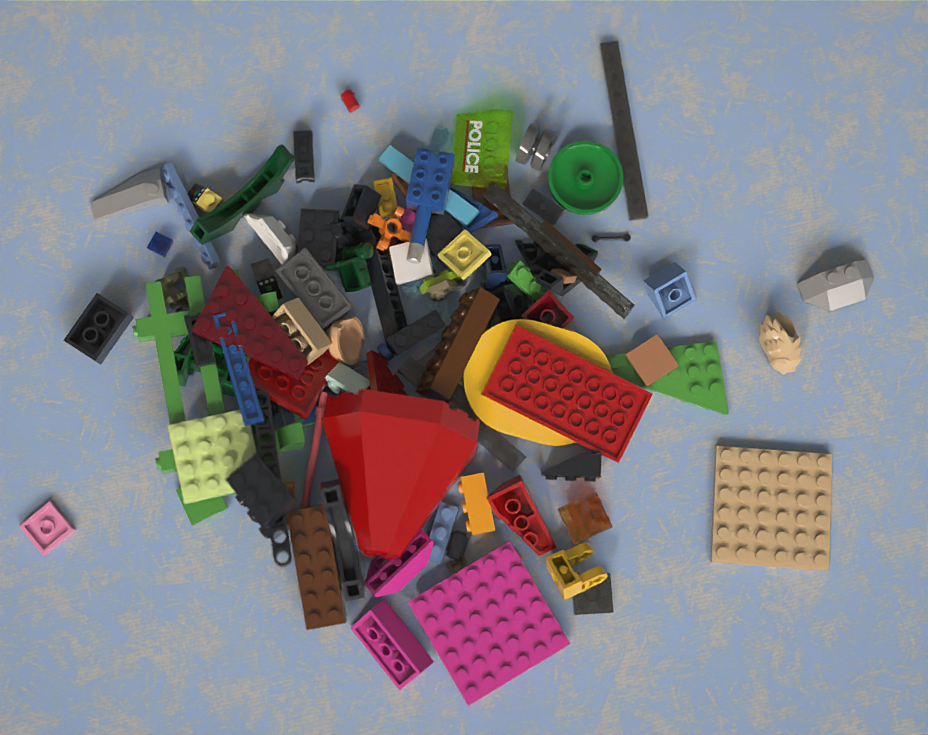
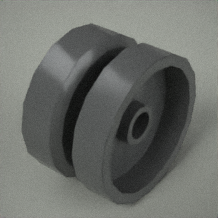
(537, 147)

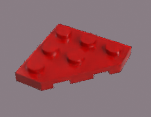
(381, 376)

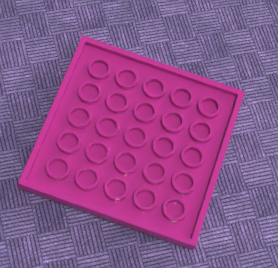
(488, 623)

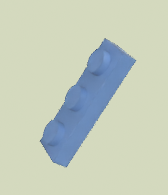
(441, 530)

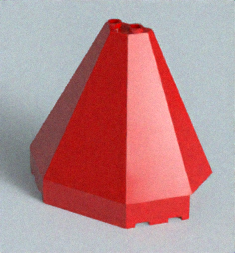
(395, 462)

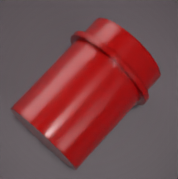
(350, 100)

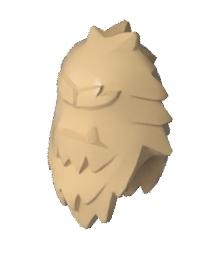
(780, 343)

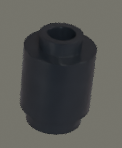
(457, 545)

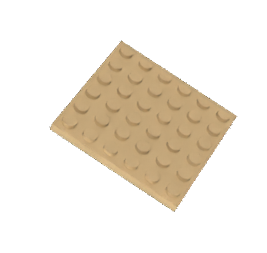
(771, 508)

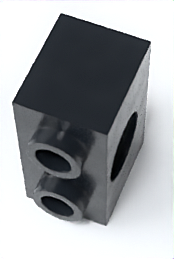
(511, 302)

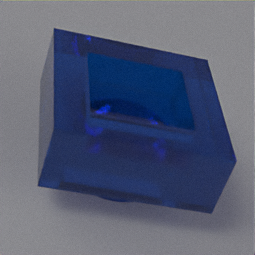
(160, 244)

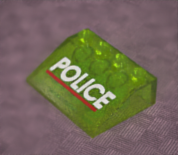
(482, 148)

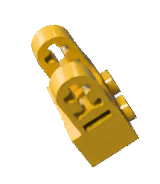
(564, 577)

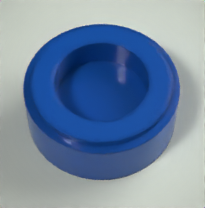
(385, 352)

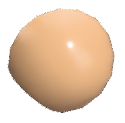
(347, 340)

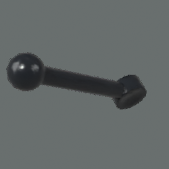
(626, 238)

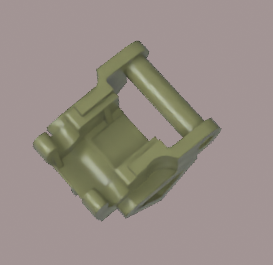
(172, 295)

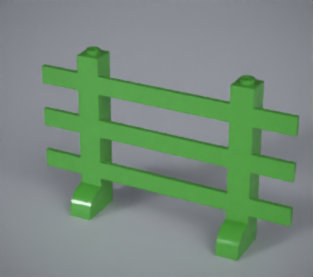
(165, 326)

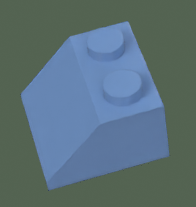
(670, 289)

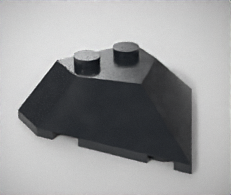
(541, 263)

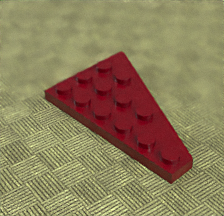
(257, 330)

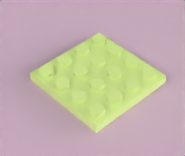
(209, 452)

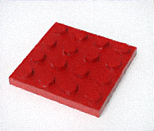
(289, 392)

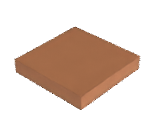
(651, 360)

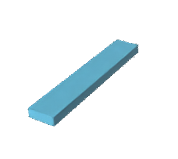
(403, 167)

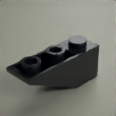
(581, 466)

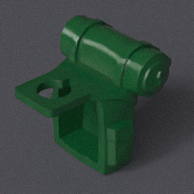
(353, 266)

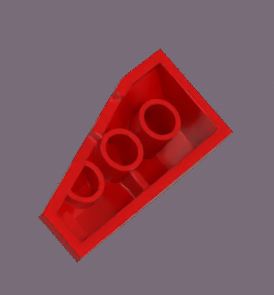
(518, 510)

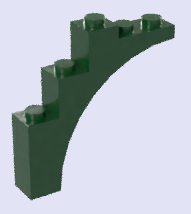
(246, 200)

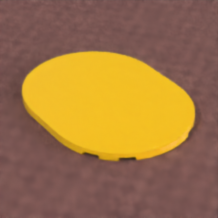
(484, 360)

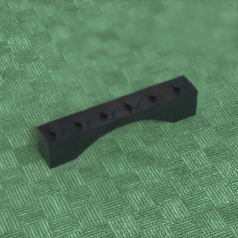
(343, 539)

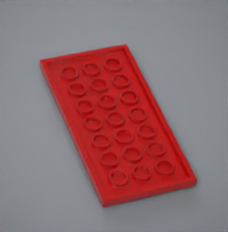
(566, 393)

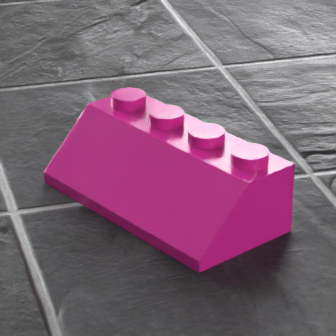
(392, 644)

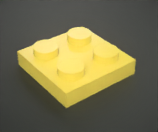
(464, 254)

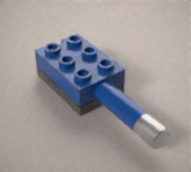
(427, 194)

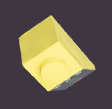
(204, 198)

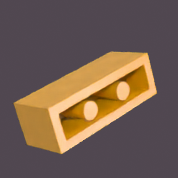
(476, 504)

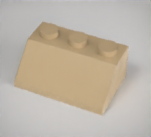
(302, 329)

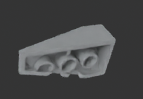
(135, 194)

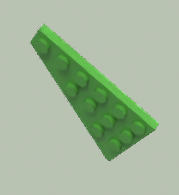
(695, 380)

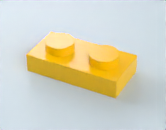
(388, 199)

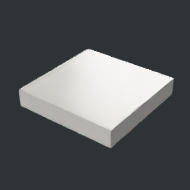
(406, 271)

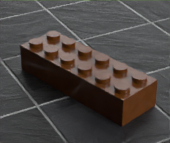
(457, 344)
(316, 567)

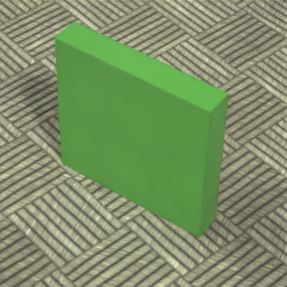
(203, 509)

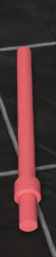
(319, 412)

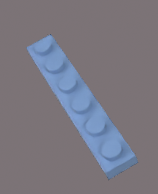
(188, 211)

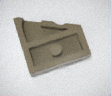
(440, 290)

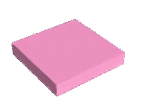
(47, 528)

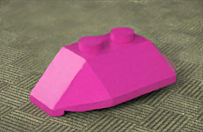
(391, 576)

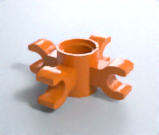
(398, 232)

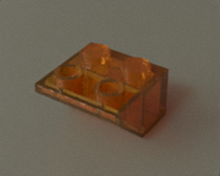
(585, 518)

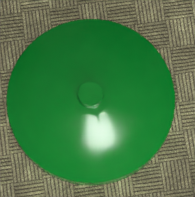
(585, 178)

